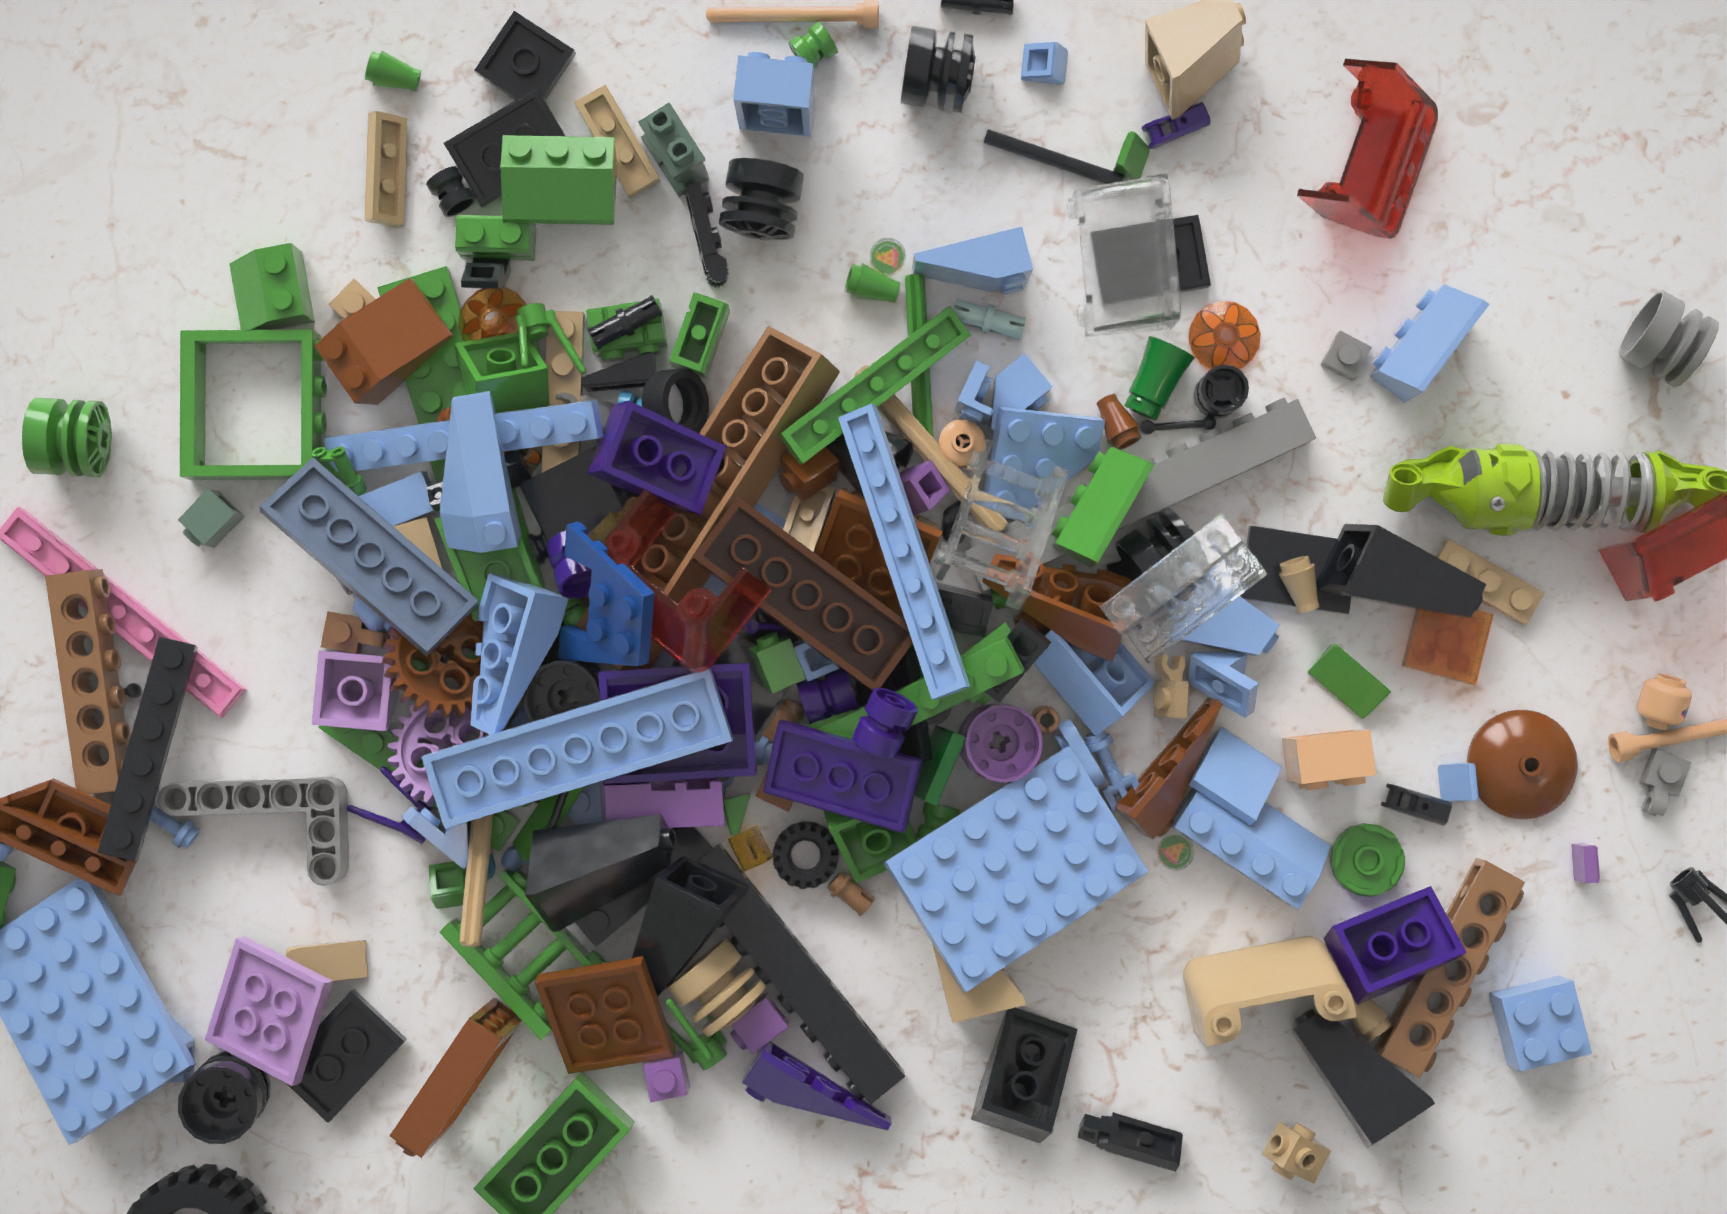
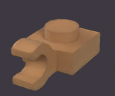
(348, 634)

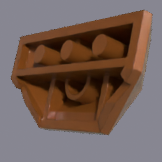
(64, 831)

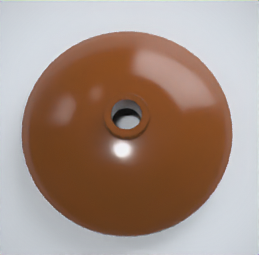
(1500, 758)

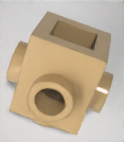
(1290, 1146)

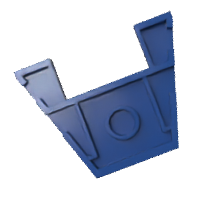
(618, 608)

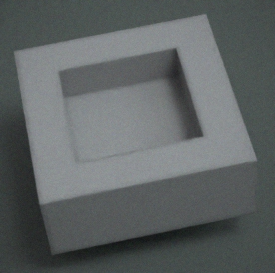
(1346, 355)

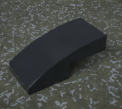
(486, 273)
(1028, 646)

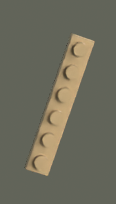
(563, 378)

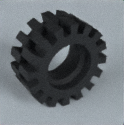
(805, 877)

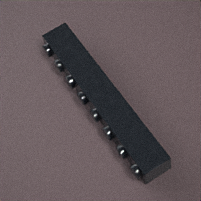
(806, 988)

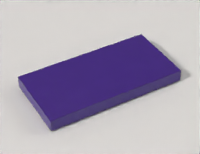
(841, 776)

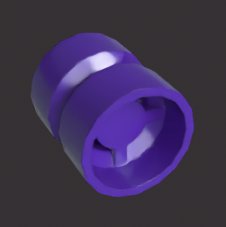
(571, 577)
(827, 696)
(883, 726)

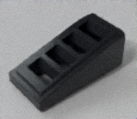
(624, 375)

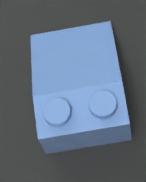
(981, 263)

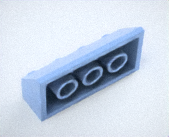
(1269, 852)

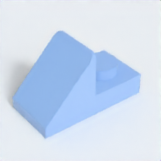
(1223, 678)
(450, 841)

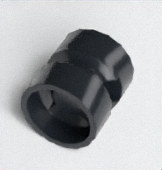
(1221, 391)

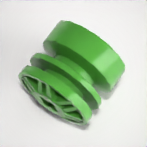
(66, 437)

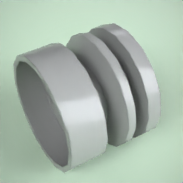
(1673, 341)

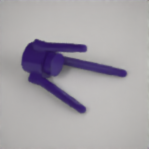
(403, 826)

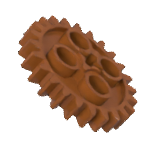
(428, 686)

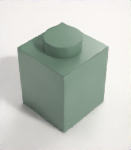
(210, 519)

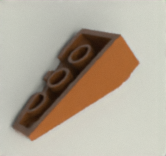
(1071, 604)
(1168, 776)

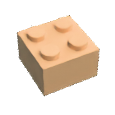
(1327, 757)

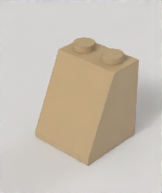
(1192, 50)
(988, 997)

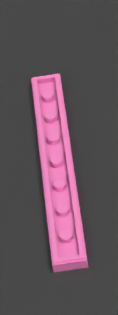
(132, 619)

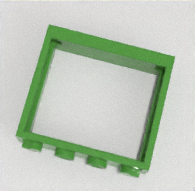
(194, 392)

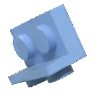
(972, 395)

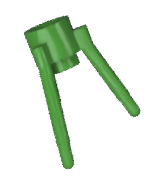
(533, 324)
(703, 1049)

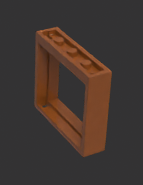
(455, 1078)

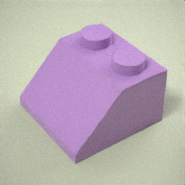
(353, 692)

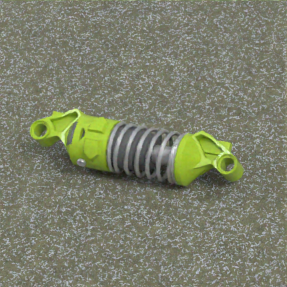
(1521, 490)

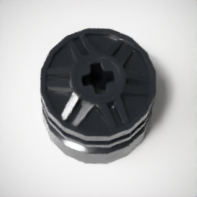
(937, 69)
(762, 191)
(1163, 540)
(546, 690)
(207, 1109)

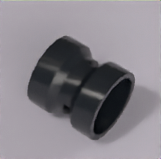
(450, 191)

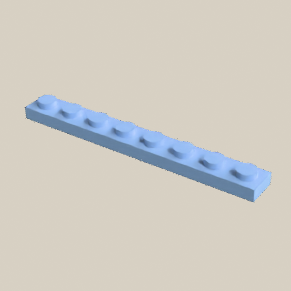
(429, 440)
(904, 552)

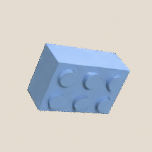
(774, 94)

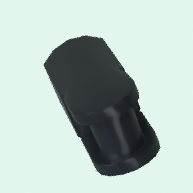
(1419, 806)

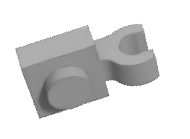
(1664, 776)

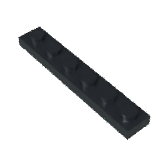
(148, 749)

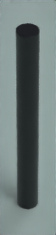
(1052, 158)

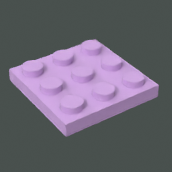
(268, 1010)

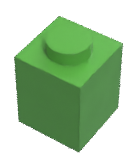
(776, 662)

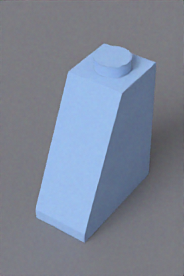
(1237, 629)

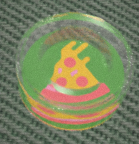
(887, 256)
(1175, 851)

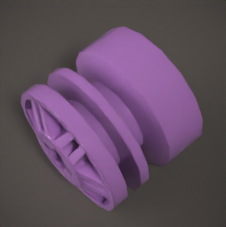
(1018, 752)

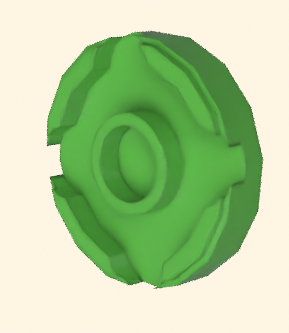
(1367, 859)

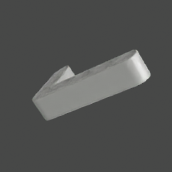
(272, 801)

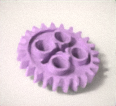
(409, 750)

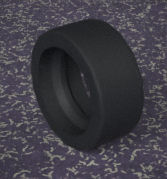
(692, 391)

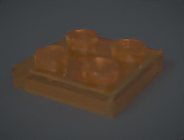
(1448, 644)

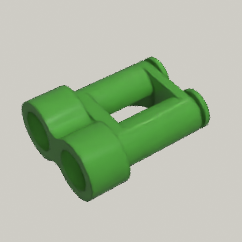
(346, 471)

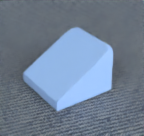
(1044, 63)
(1458, 782)

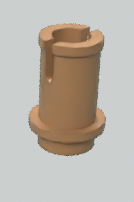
(788, 711)
(1039, 711)
(850, 893)

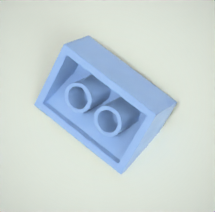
(1427, 341)
(1092, 685)

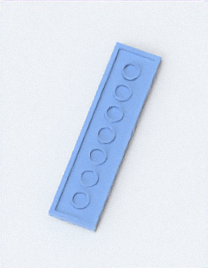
(577, 748)

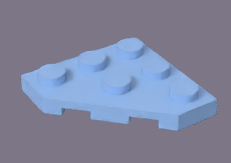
(1038, 443)

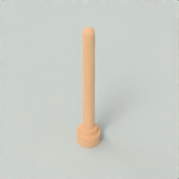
(864, 14)
(1626, 746)

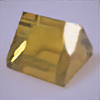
(750, 848)

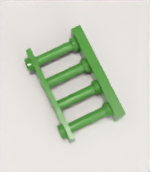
(489, 961)

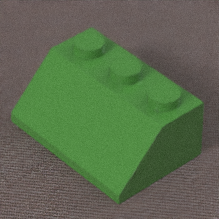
(558, 179)
(1101, 505)

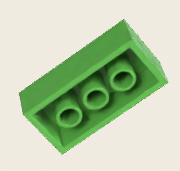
(556, 1151)

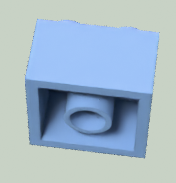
(1540, 1023)

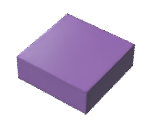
(1585, 863)

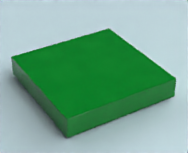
(936, 772)

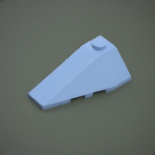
(476, 487)
(517, 634)

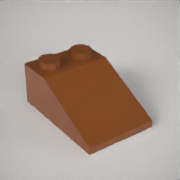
(383, 343)

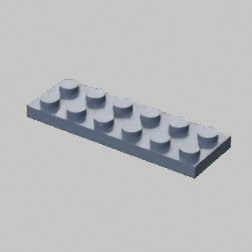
(369, 556)

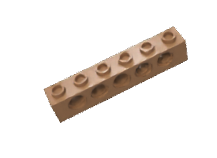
(76, 665)
(1412, 1007)

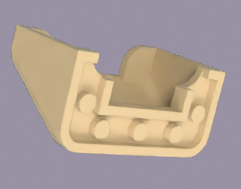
(1262, 975)

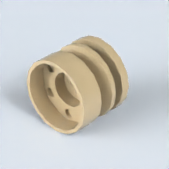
(717, 988)

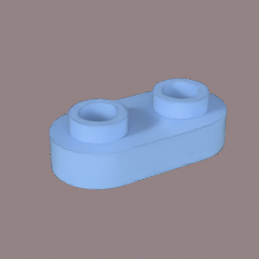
(1070, 736)

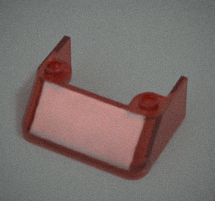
(1386, 152)
(1670, 552)
(701, 623)

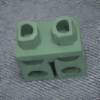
(674, 147)

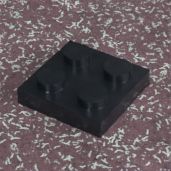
(524, 59)

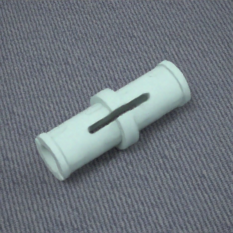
(989, 319)

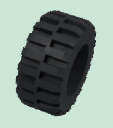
(200, 1189)

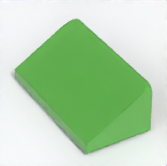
(1348, 681)

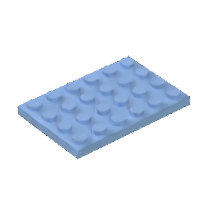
(1015, 868)
(85, 1011)

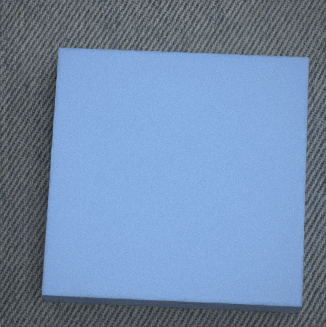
(1235, 776)

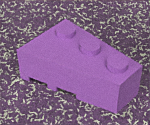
(678, 801)

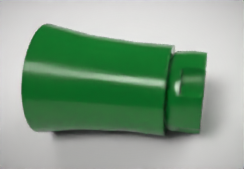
(1157, 377)

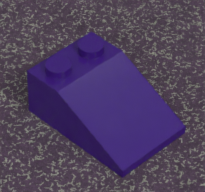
(656, 455)
(1393, 944)

